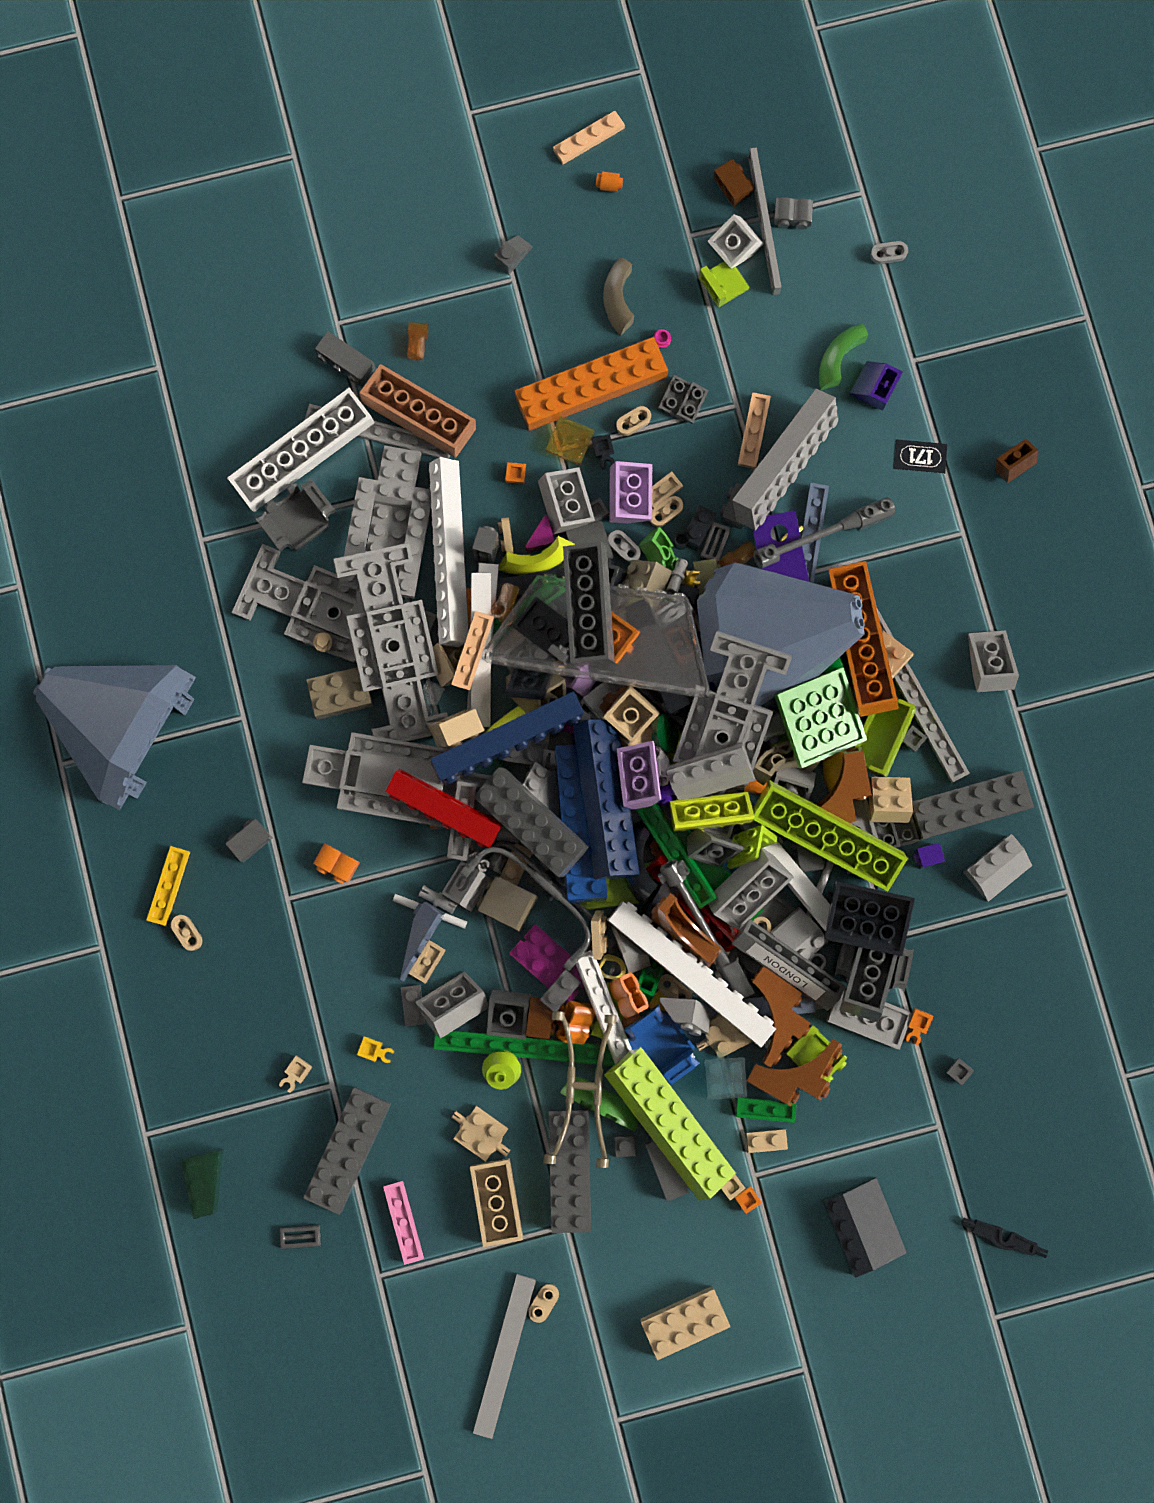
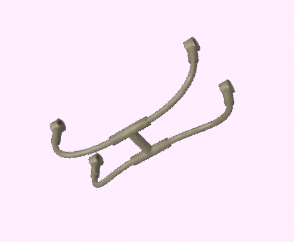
(572, 1084)

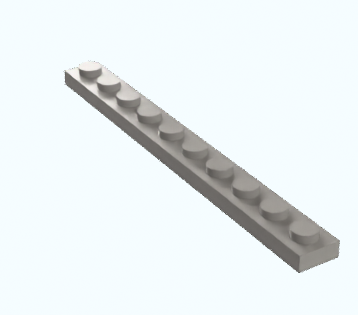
(928, 720)

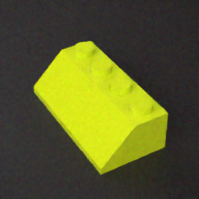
(711, 811)

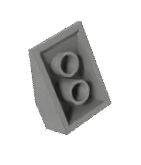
(992, 661)
(543, 786)

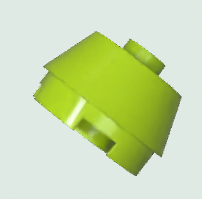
(501, 1069)

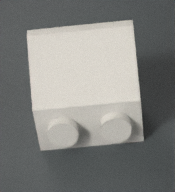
(735, 241)

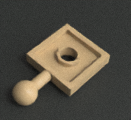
(598, 927)

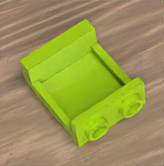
(810, 1047)

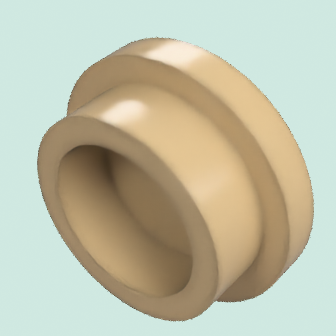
(323, 642)

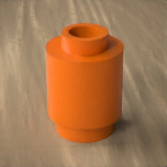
(609, 181)

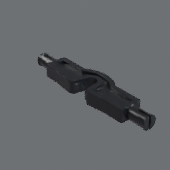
(1014, 1240)

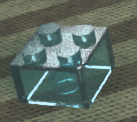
(725, 1078)

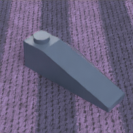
(422, 929)

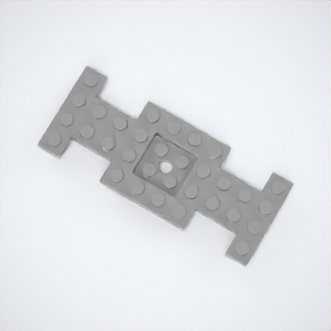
(304, 602)
(391, 620)
(731, 707)

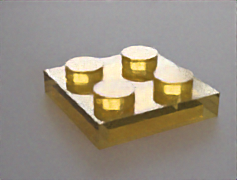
(570, 440)

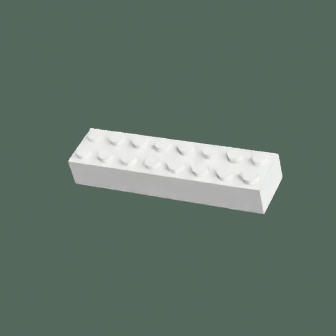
(301, 450)

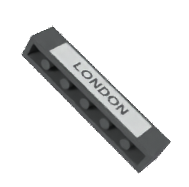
(788, 964)

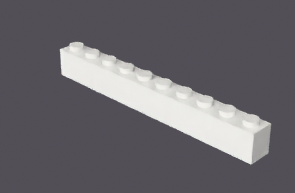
(448, 552)
(691, 974)

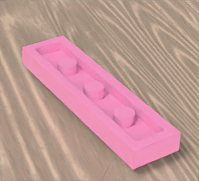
(403, 1222)

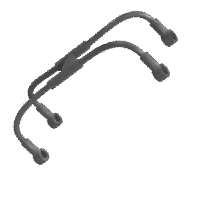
(543, 880)

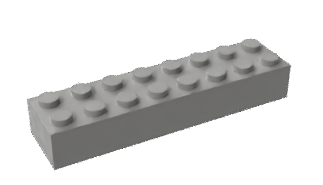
(785, 459)

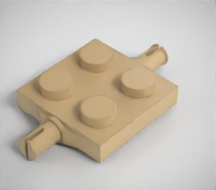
(723, 1037)
(480, 1133)

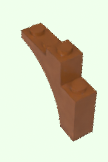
(851, 784)
(674, 921)
(781, 999)
(788, 1082)

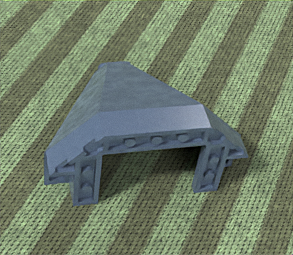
(781, 614)
(112, 719)

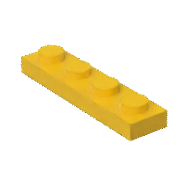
(168, 886)

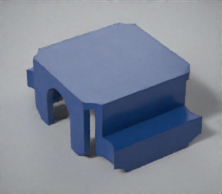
(663, 1043)

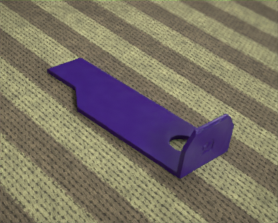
(792, 562)

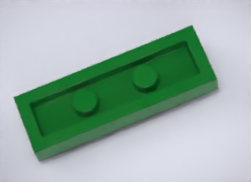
(765, 1110)

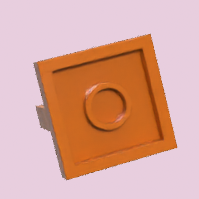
(623, 636)

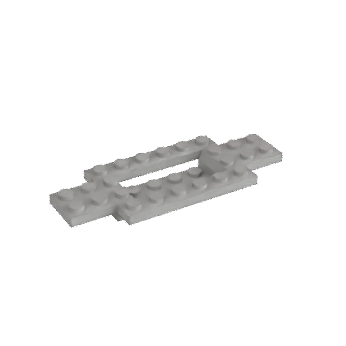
(397, 519)
(369, 769)

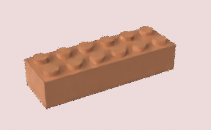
(418, 411)

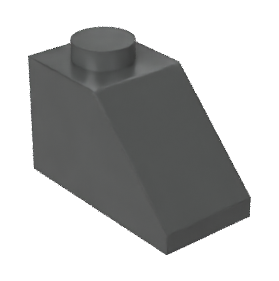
(512, 254)

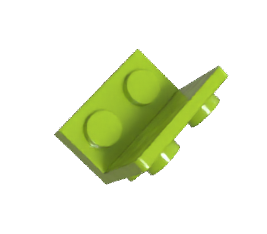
(723, 283)
(751, 842)

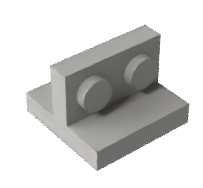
(466, 891)

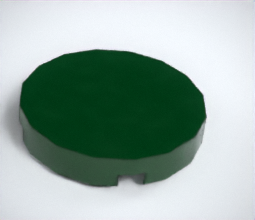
(665, 733)

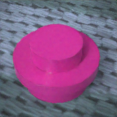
(662, 338)

